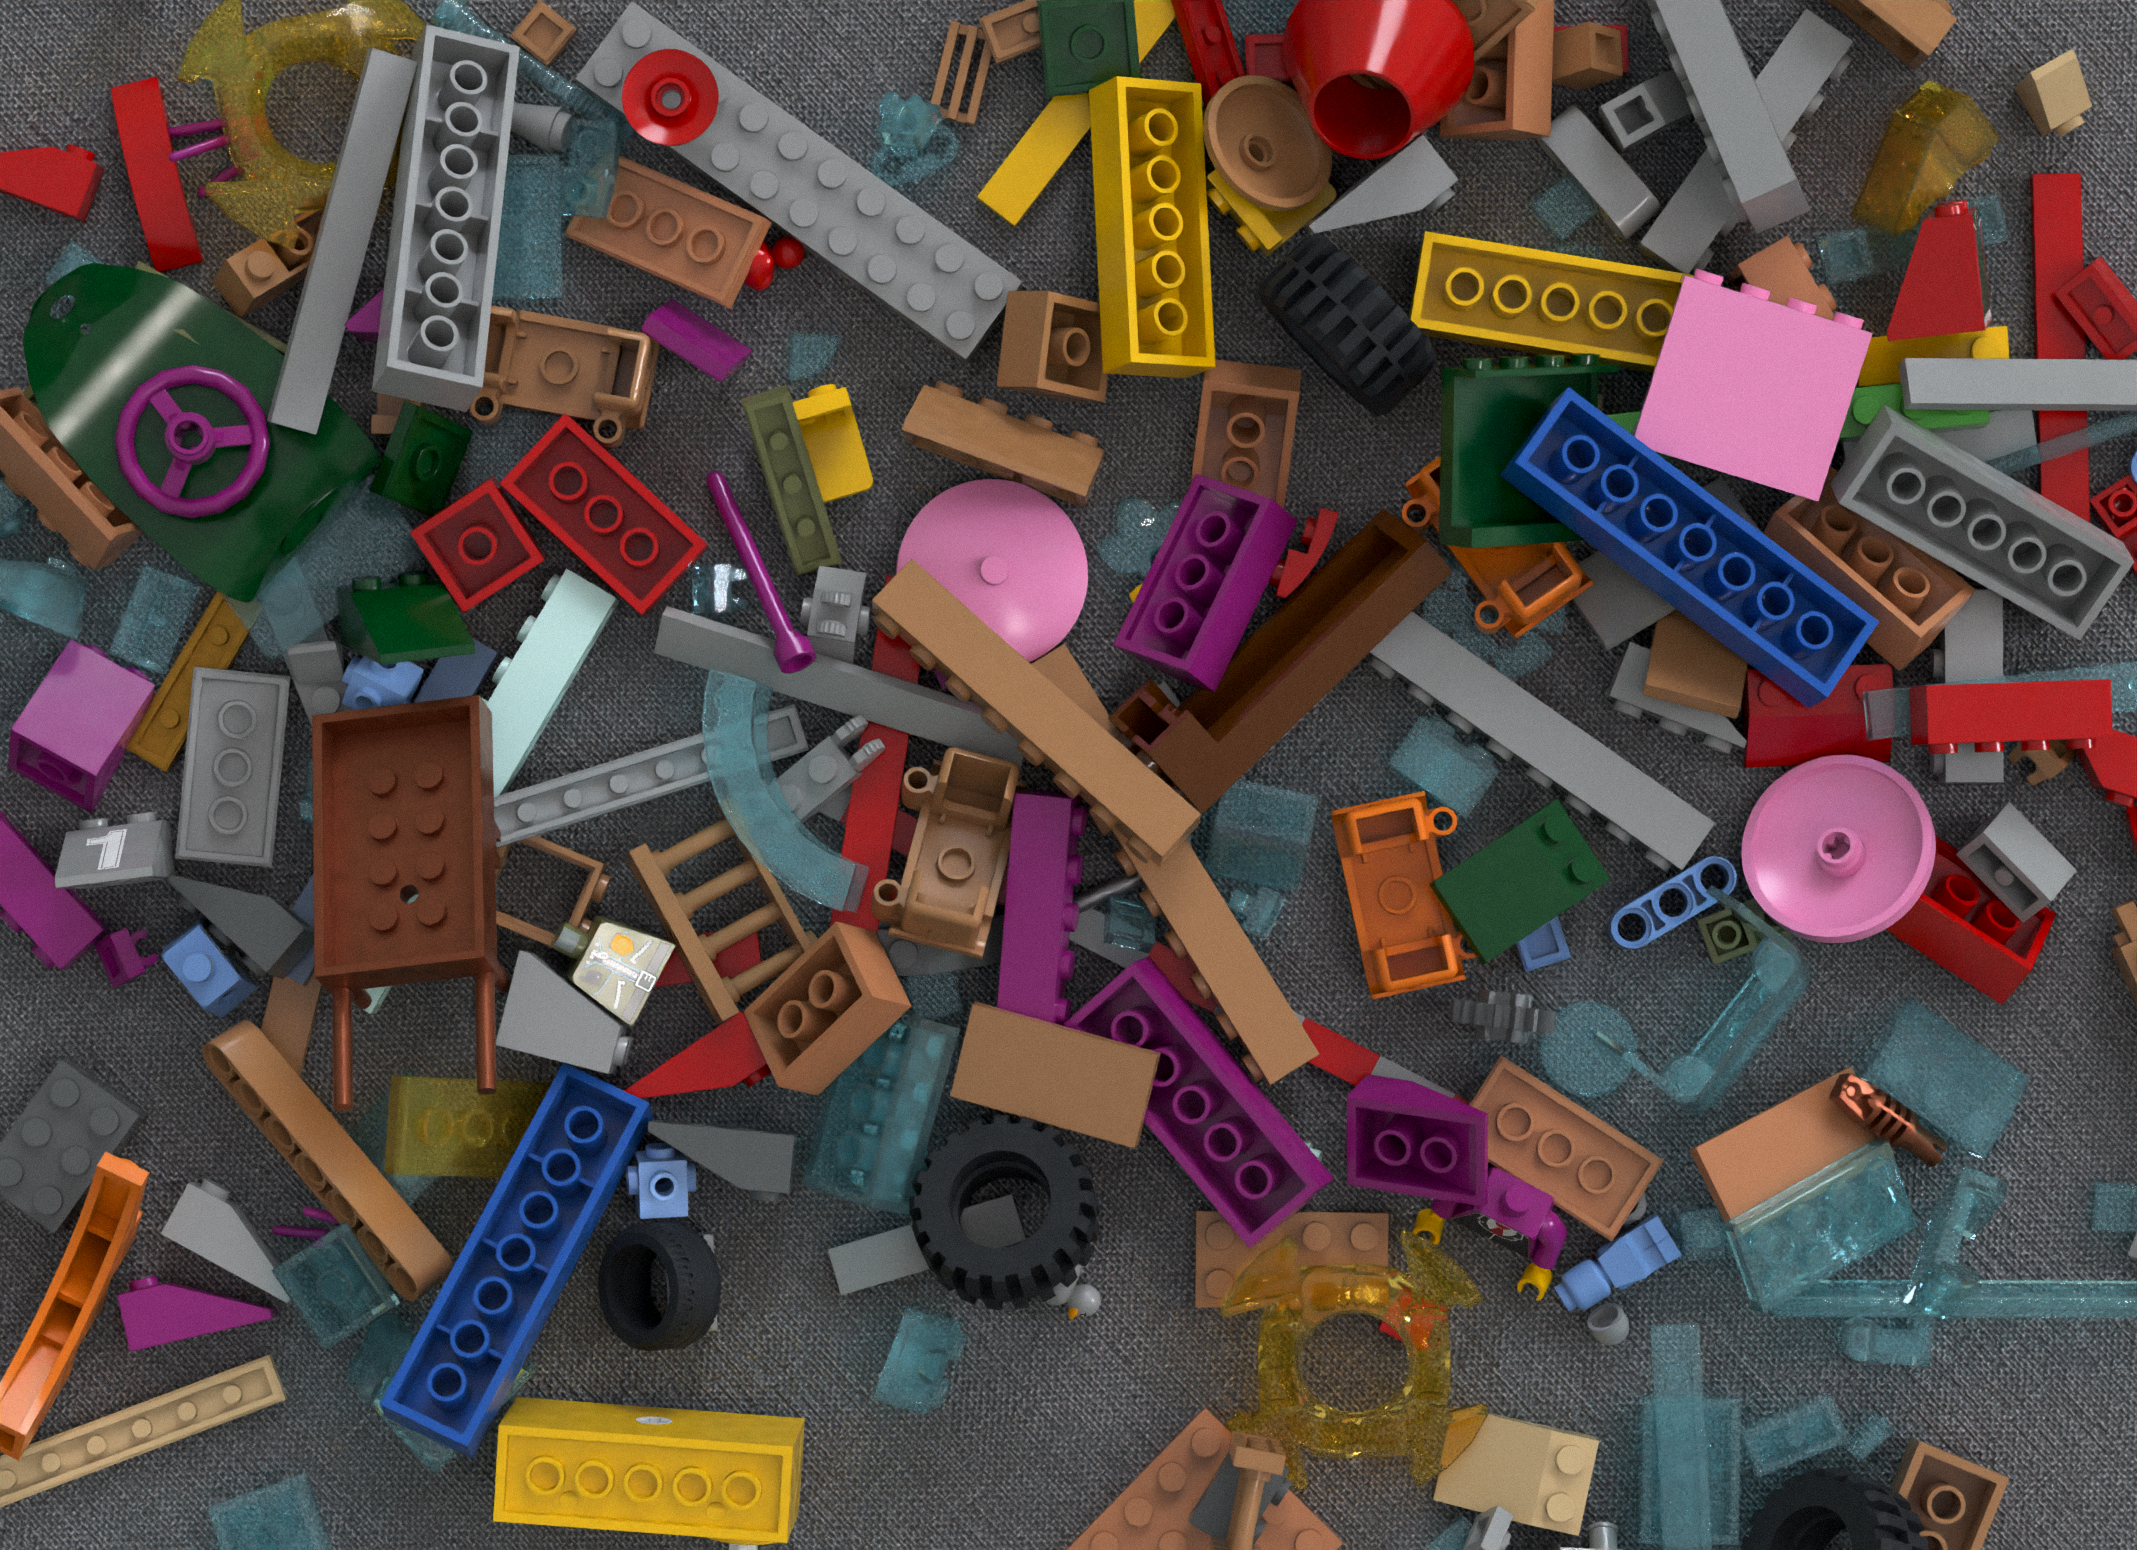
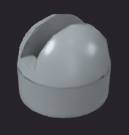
(1608, 1324)

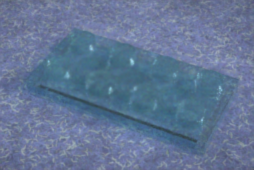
(1820, 1225)

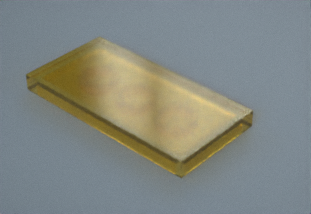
(452, 1130)

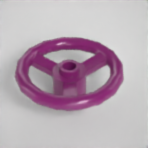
(182, 424)

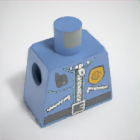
(208, 969)

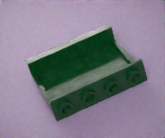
(1482, 427)

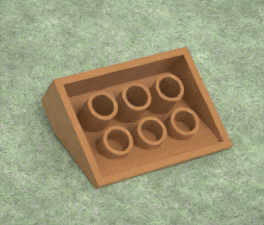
(1003, 444)

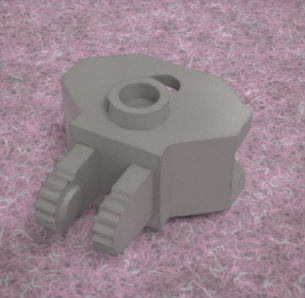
(836, 613)

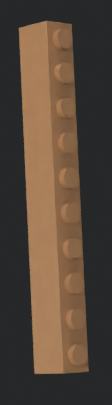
(1202, 926)

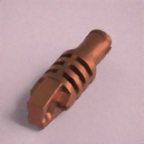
(1886, 1118)

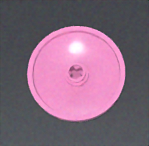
(1005, 558)
(1838, 848)

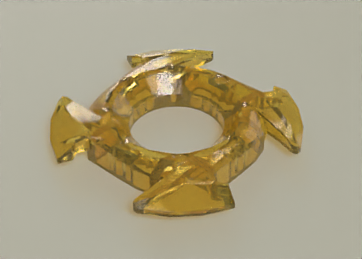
(242, 74)
(1412, 1304)

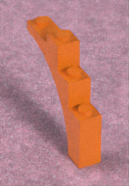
(72, 1300)

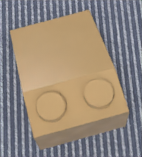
(1525, 1469)

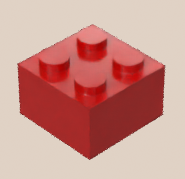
(478, 544)

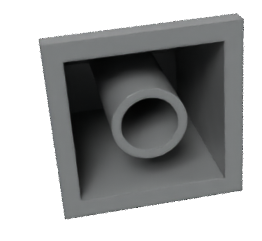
(560, 1020)

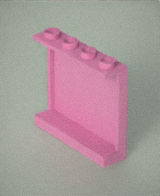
(1752, 385)

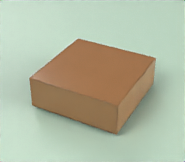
(543, 33)

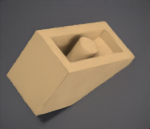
(2056, 95)

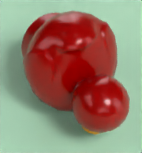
(785, 253)

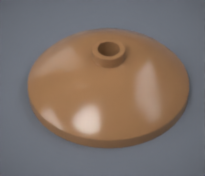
(1265, 144)

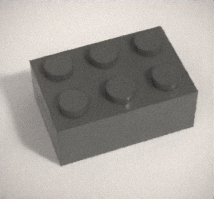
(59, 1142)

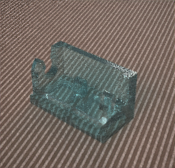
(154, 619)

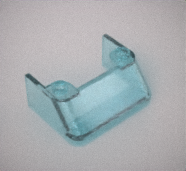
(1705, 1075)

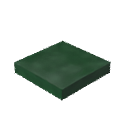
(1086, 43)
(421, 460)

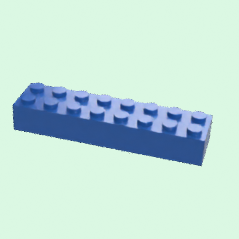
(1689, 548)
(517, 1261)

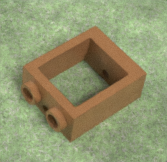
(593, 889)

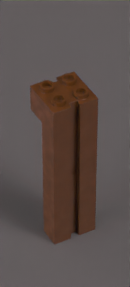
(1284, 664)

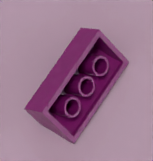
(1206, 582)

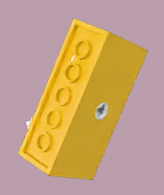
(649, 1470)

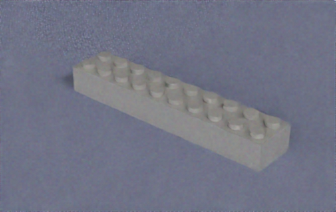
(820, 197)

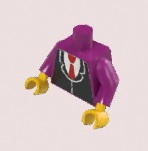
(1514, 1217)

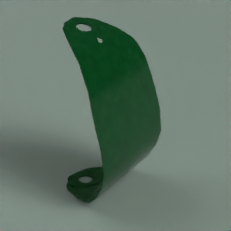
(90, 377)

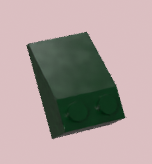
(401, 619)
(1519, 881)

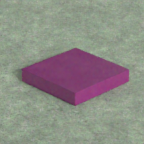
(696, 340)

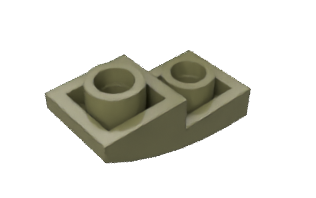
(1729, 937)

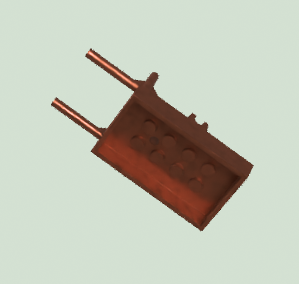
(395, 817)

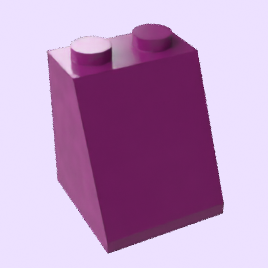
(79, 724)

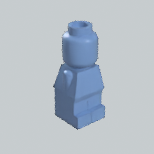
(1618, 1263)

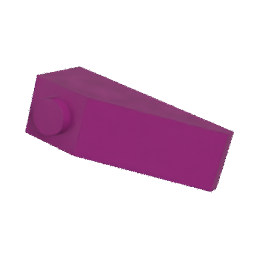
(176, 1311)

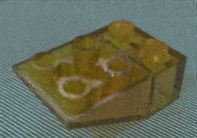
(1922, 155)

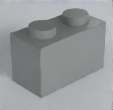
(2016, 862)

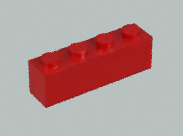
(2009, 713)

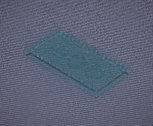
(358, 540)

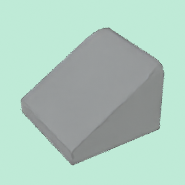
(317, 662)

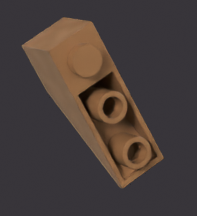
(267, 269)

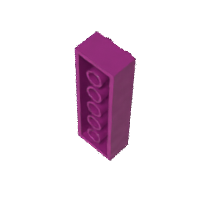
(1207, 1105)

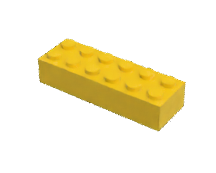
(1152, 228)
(1541, 301)

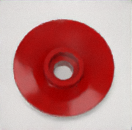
(664, 73)

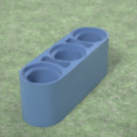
(1647, 906)

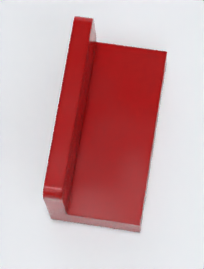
(2102, 309)

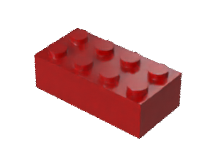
(604, 515)

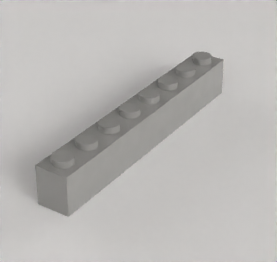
(1541, 740)

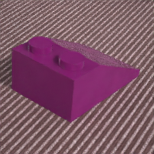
(1416, 1142)

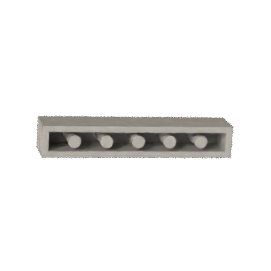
(1790, 90)

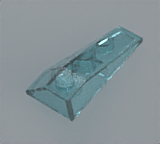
(43, 593)

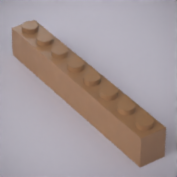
(1035, 713)

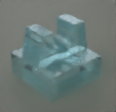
(907, 122)
(714, 589)
(1260, 911)

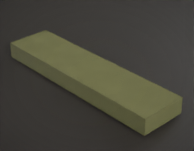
(791, 480)

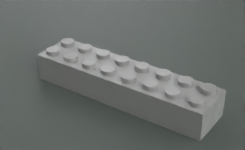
(446, 220)

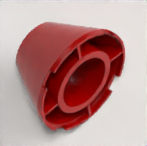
(1409, 43)

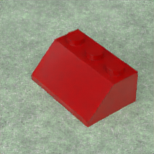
(1789, 734)
(1971, 929)

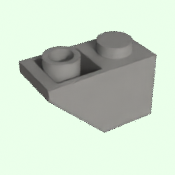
(1644, 111)

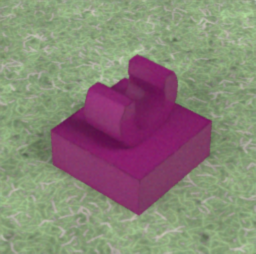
(121, 957)

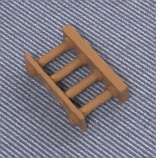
(700, 951)
(1257, 1459)

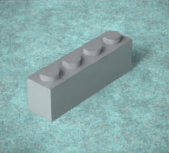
(1970, 650)

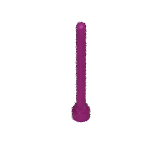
(792, 649)

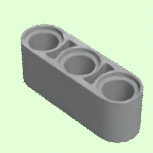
(1599, 173)

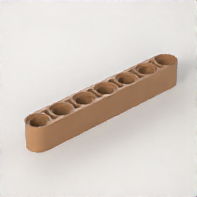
(327, 1159)

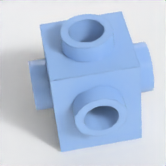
(379, 685)
(666, 1196)

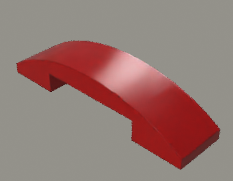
(153, 177)

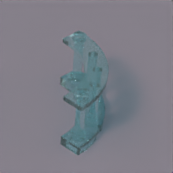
(754, 803)

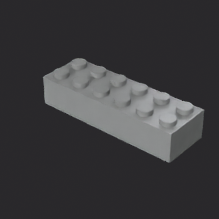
(1729, 111)
(1981, 522)

